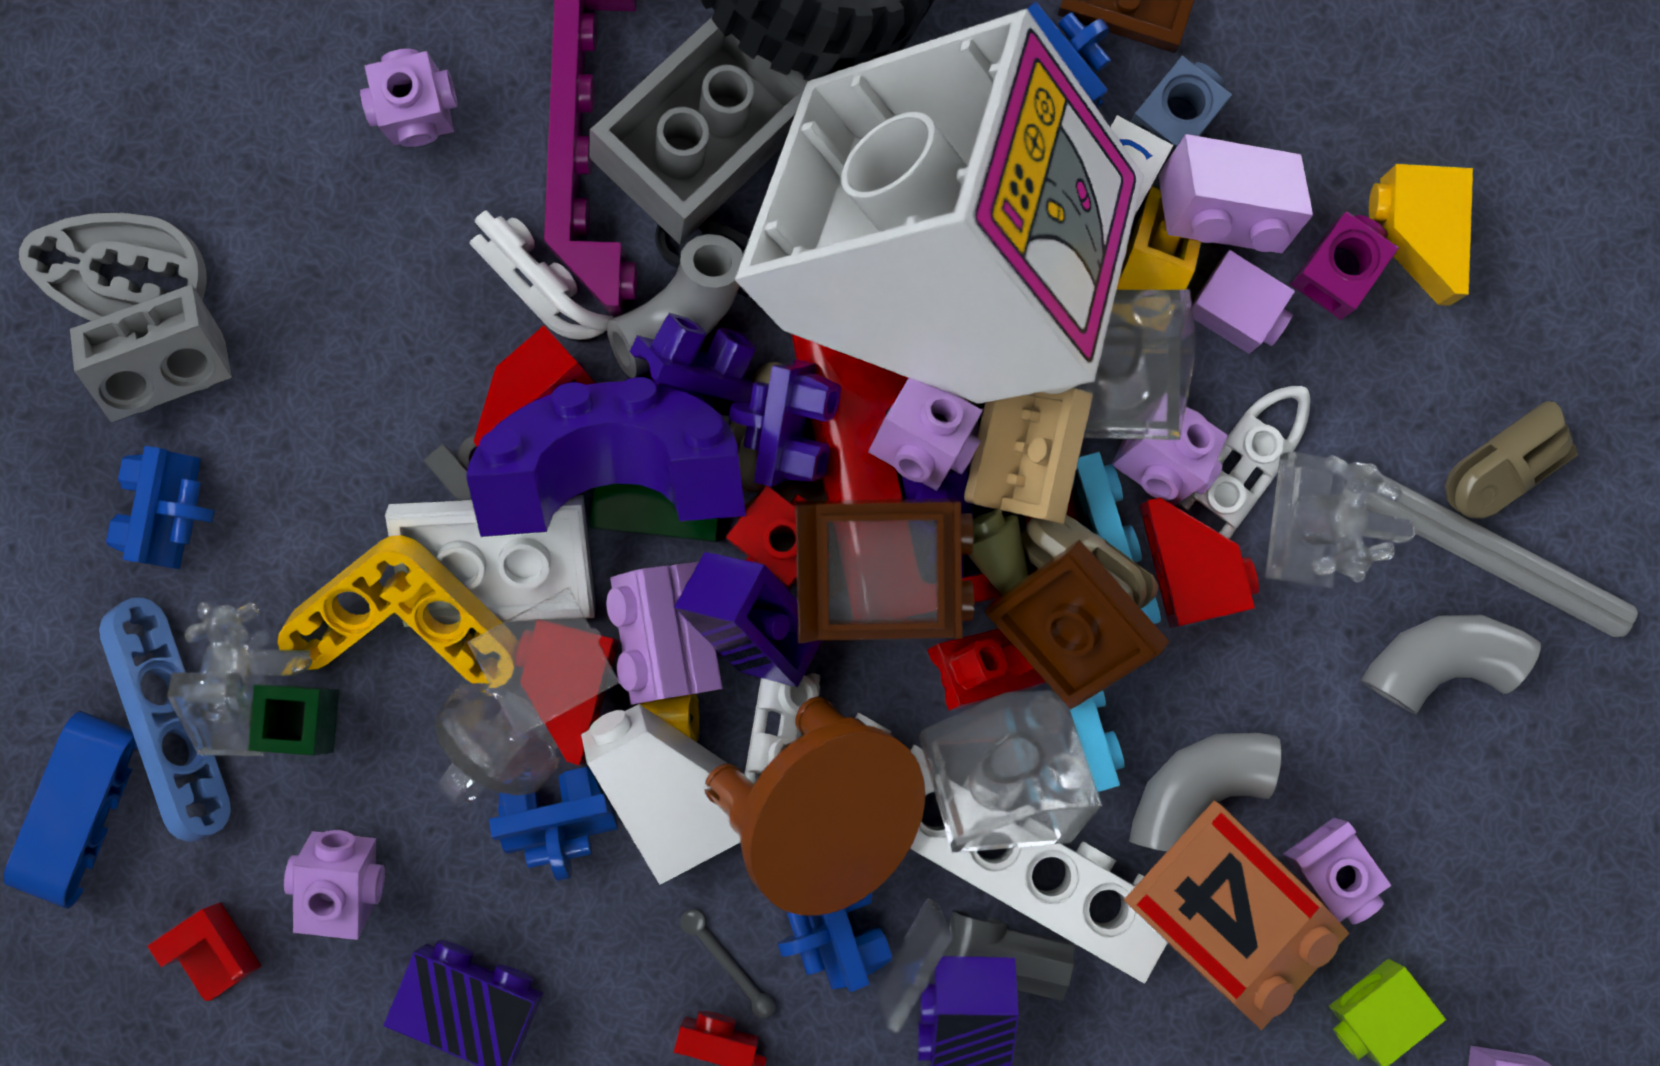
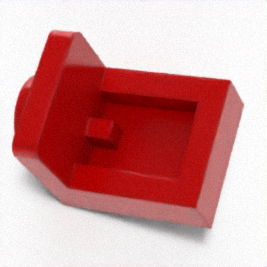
(715, 1041)

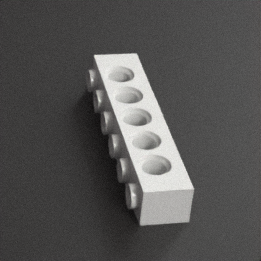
(1123, 942)

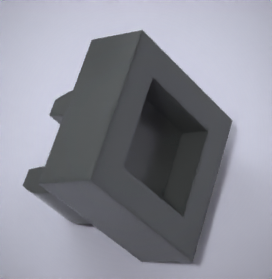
(453, 468)

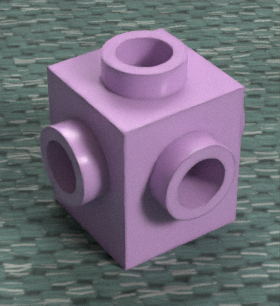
(421, 113)
(927, 434)
(1175, 466)
(334, 884)

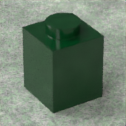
(293, 719)

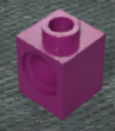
(1330, 287)

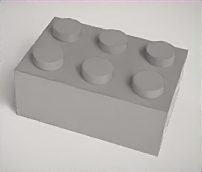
(696, 129)

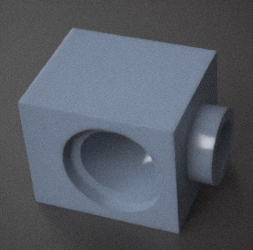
(1189, 81)

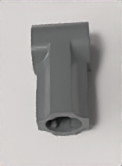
(1042, 962)

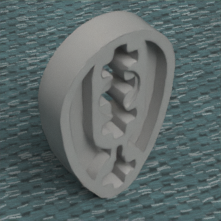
(95, 241)

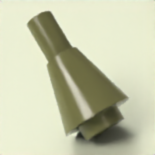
(999, 549)

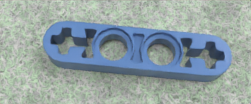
(153, 721)

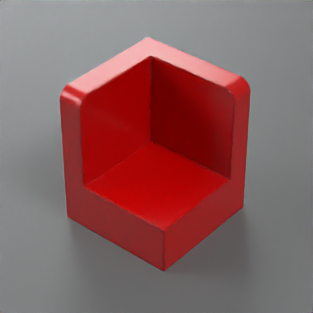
(208, 950)

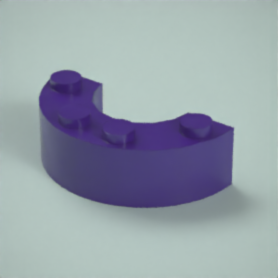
(602, 438)

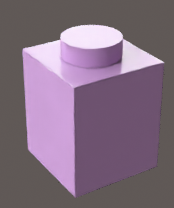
(1243, 304)

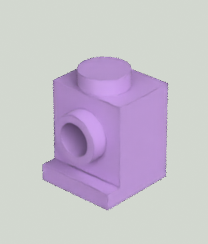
(1320, 858)

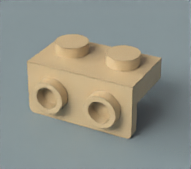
(1029, 453)

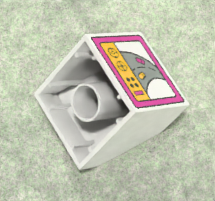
(950, 216)

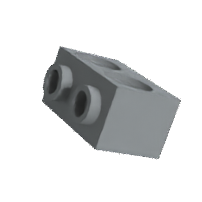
(150, 353)

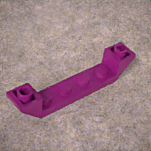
(597, 265)

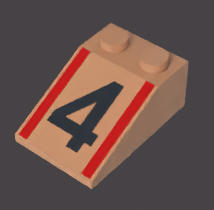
(1237, 915)

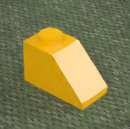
(1430, 222)
(1155, 258)

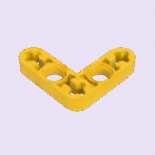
(404, 594)

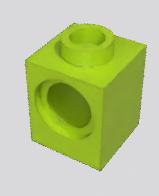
(1384, 1014)

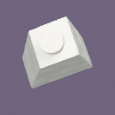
(658, 789)

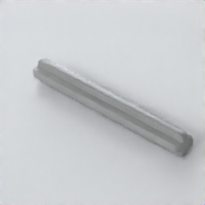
(1509, 561)

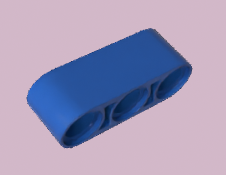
(70, 808)

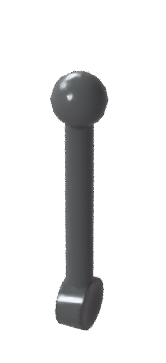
(694, 923)

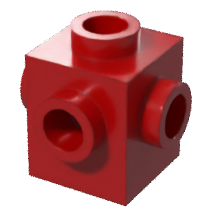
(756, 531)

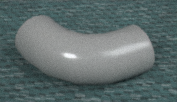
(700, 291)
(1448, 650)
(1197, 776)

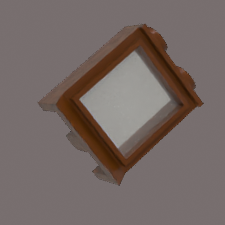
(882, 569)

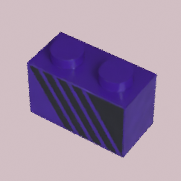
(747, 618)
(464, 1006)
(969, 1013)

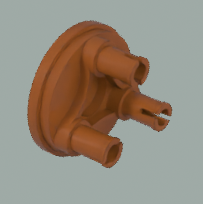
(825, 812)

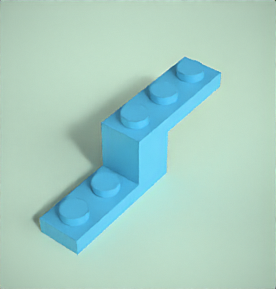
(1097, 492)

